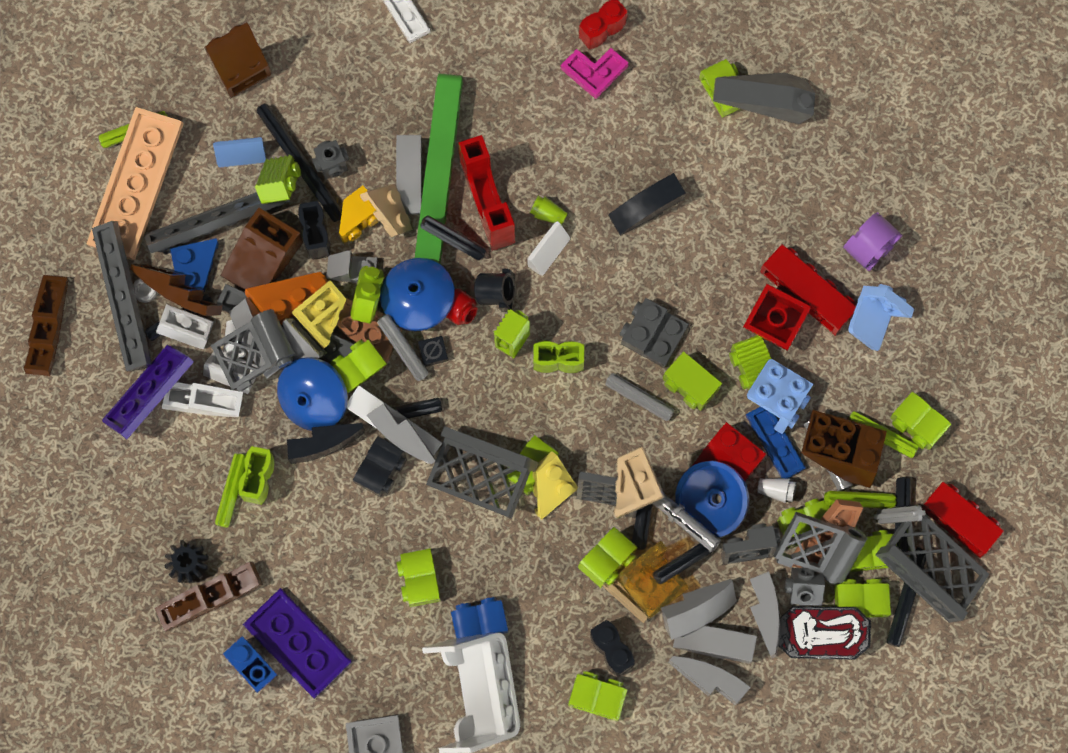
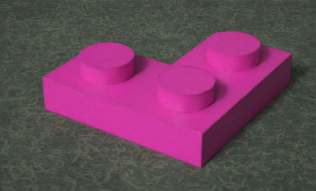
(594, 77)

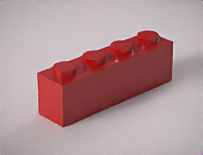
(804, 284)

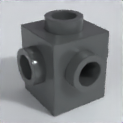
(330, 159)
(805, 587)

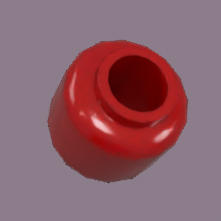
(463, 308)

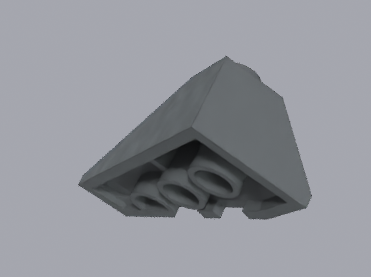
(770, 94)

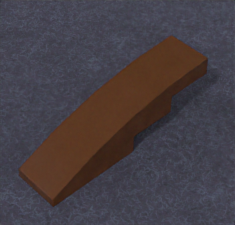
(172, 287)
(46, 325)
(208, 596)

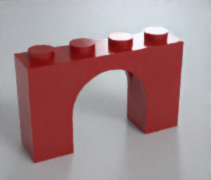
(492, 213)

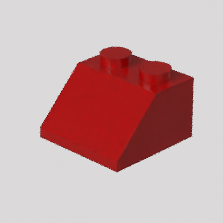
(777, 317)
(733, 449)

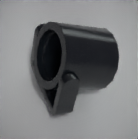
(496, 289)

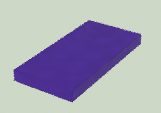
(147, 391)
(297, 643)

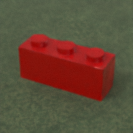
(962, 519)

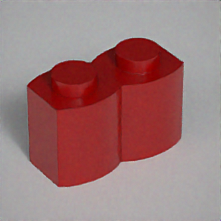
(599, 25)

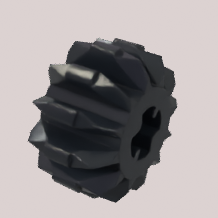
(179, 569)

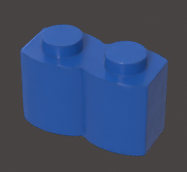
(479, 619)

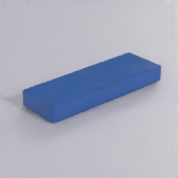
(775, 444)

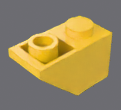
(356, 216)

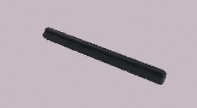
(306, 171)

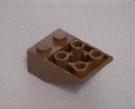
(237, 60)
(261, 251)
(844, 447)

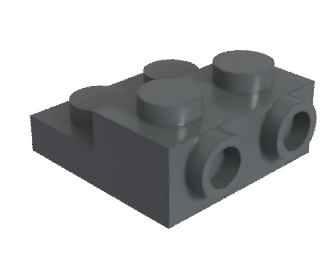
(653, 332)
(758, 544)

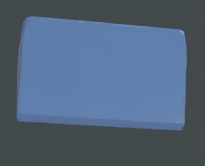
(239, 152)

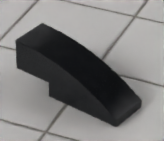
(647, 204)
(323, 442)

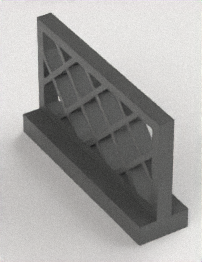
(494, 455)
(598, 489)
(924, 583)

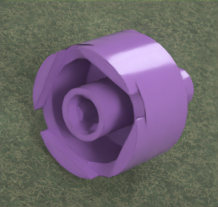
(872, 241)

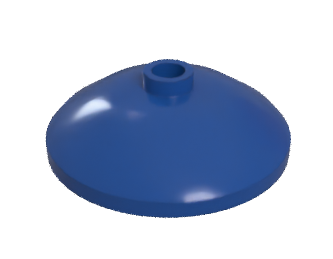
(421, 308)
(321, 388)
(698, 494)

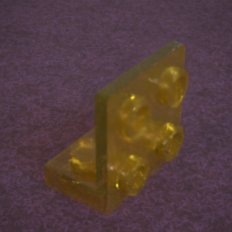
(643, 588)

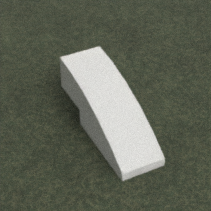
(203, 400)

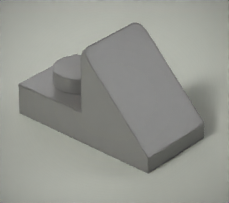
(346, 267)

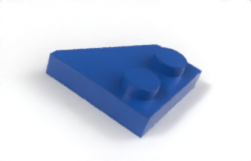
(195, 262)

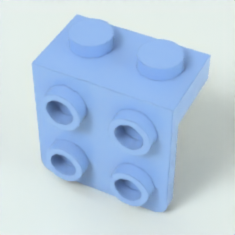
(874, 312)
(780, 393)

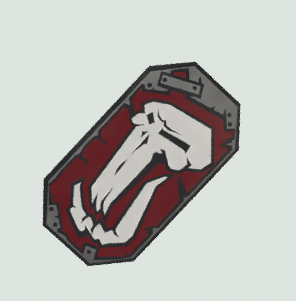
(824, 633)

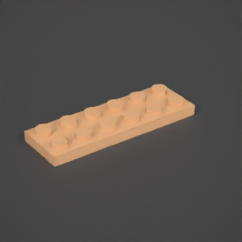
(138, 177)

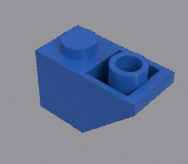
(250, 664)

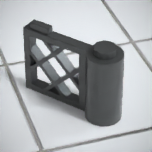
(271, 344)
(839, 553)

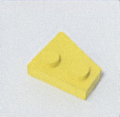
(321, 313)
(551, 485)

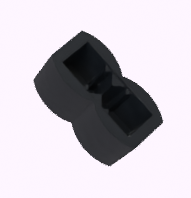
(314, 229)
(379, 467)
(616, 654)

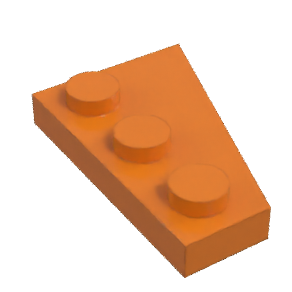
(285, 294)

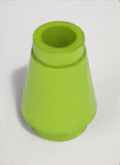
(547, 210)

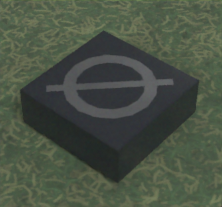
(433, 351)

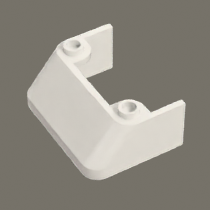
(486, 691)

